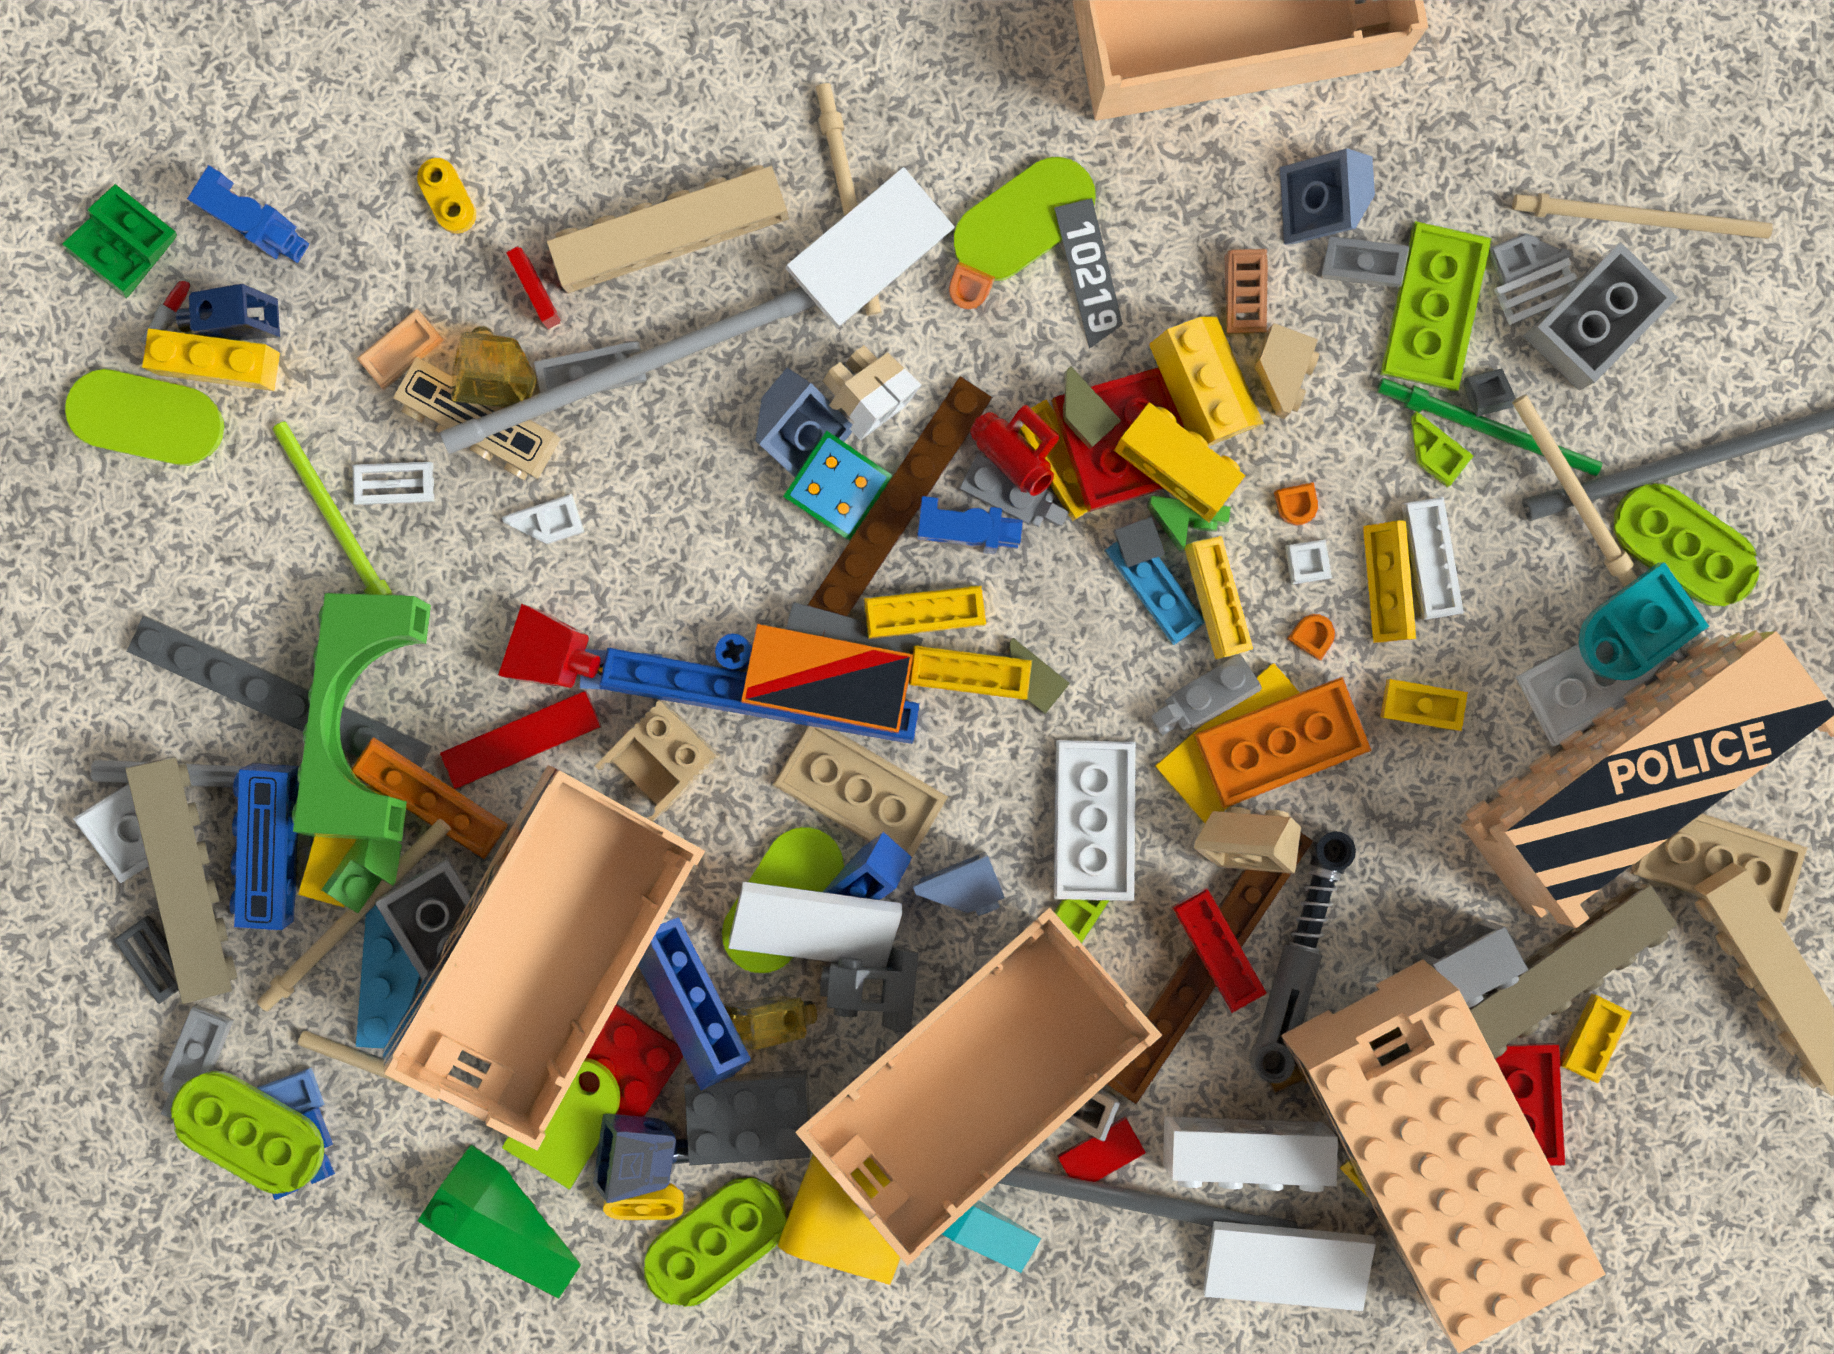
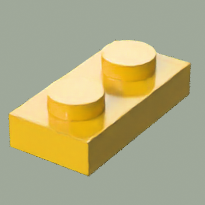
(1423, 705)

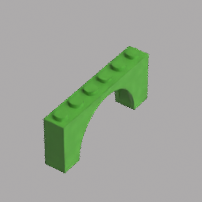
(351, 637)

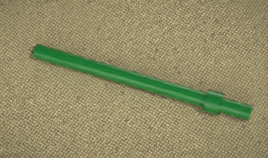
(1419, 399)

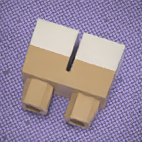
(874, 393)

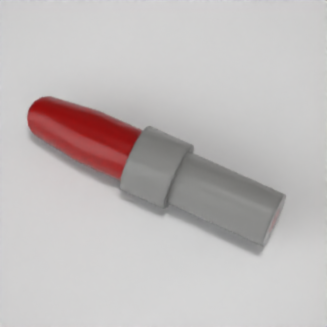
(166, 312)

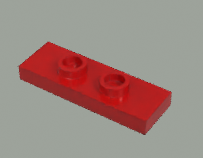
(1219, 950)

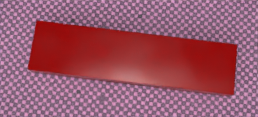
(520, 739)

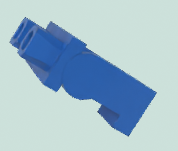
(259, 224)
(968, 528)

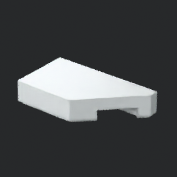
(548, 520)

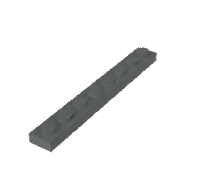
(259, 688)

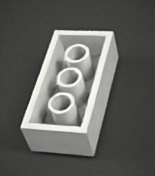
(1250, 1152)

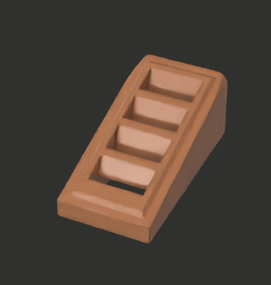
(1246, 256)

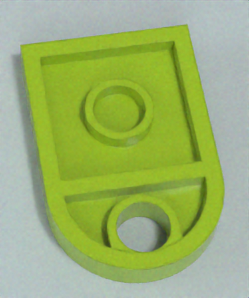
(573, 1128)

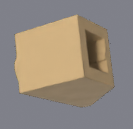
(1282, 367)

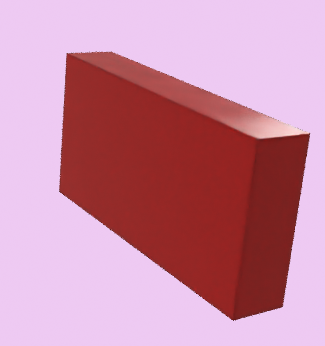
(533, 287)
(1096, 1158)

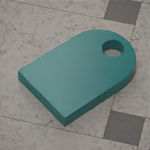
(1641, 624)

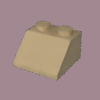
(1250, 840)

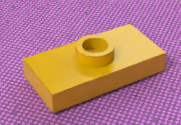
(1595, 1038)

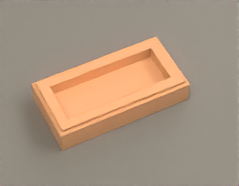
(398, 349)

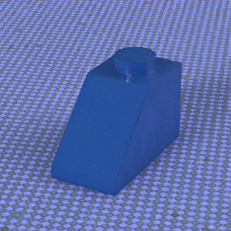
(872, 870)

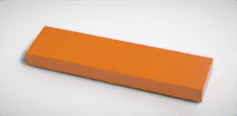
(428, 797)

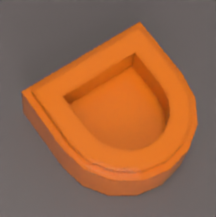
(969, 286)
(1297, 503)
(1313, 635)

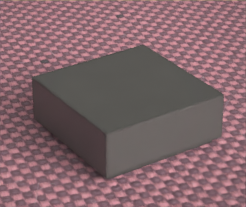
(1489, 392)
(1139, 542)

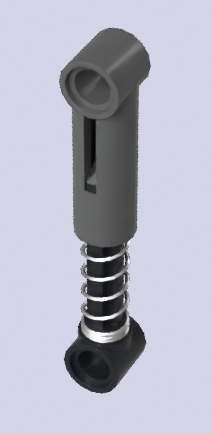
(1300, 959)

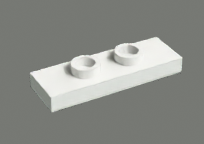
(1432, 558)

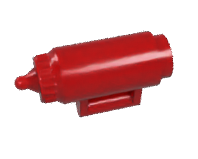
(1013, 453)

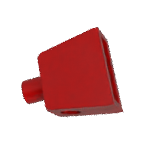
(547, 651)

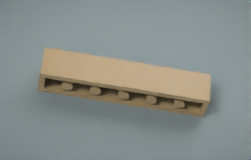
(668, 228)
(1773, 968)

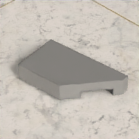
(1523, 256)

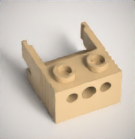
(661, 756)

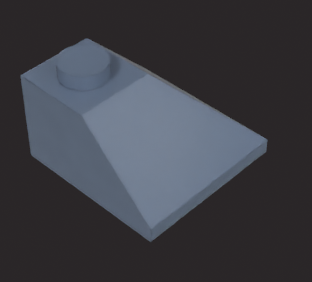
(1325, 194)
(795, 419)
(963, 886)

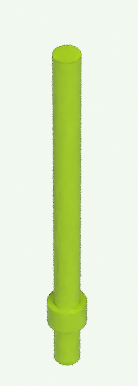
(373, 584)

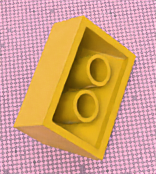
(1205, 380)

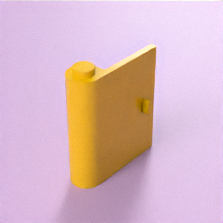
(833, 1230)

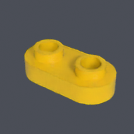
(446, 194)
(657, 1205)

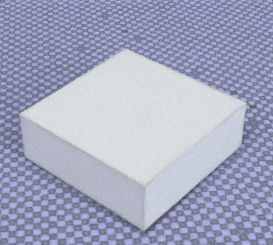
(1308, 562)

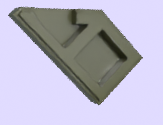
(1085, 410)
(1044, 683)

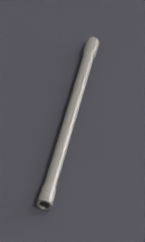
(478, 429)

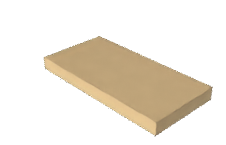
(859, 789)
(1713, 844)

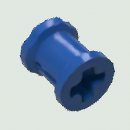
(723, 647)

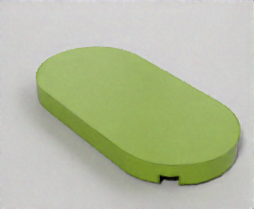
(1020, 218)
(144, 417)
(1690, 541)
(796, 860)
(247, 1132)
(715, 1242)

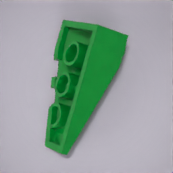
(494, 1220)

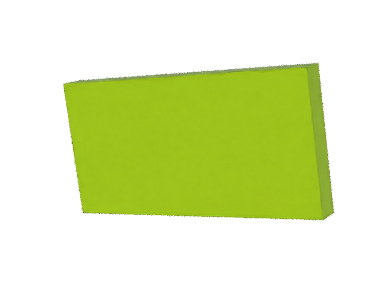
(1436, 306)

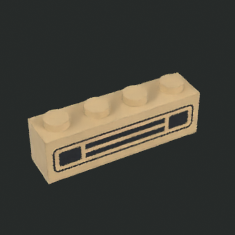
(428, 394)

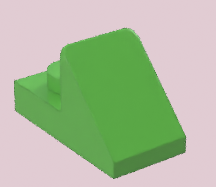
(1174, 518)
(362, 872)

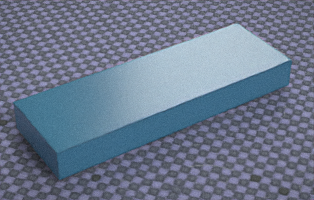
(1159, 595)

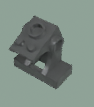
(844, 988)

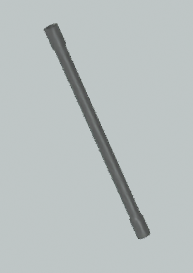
(1558, 500)
(1134, 1200)

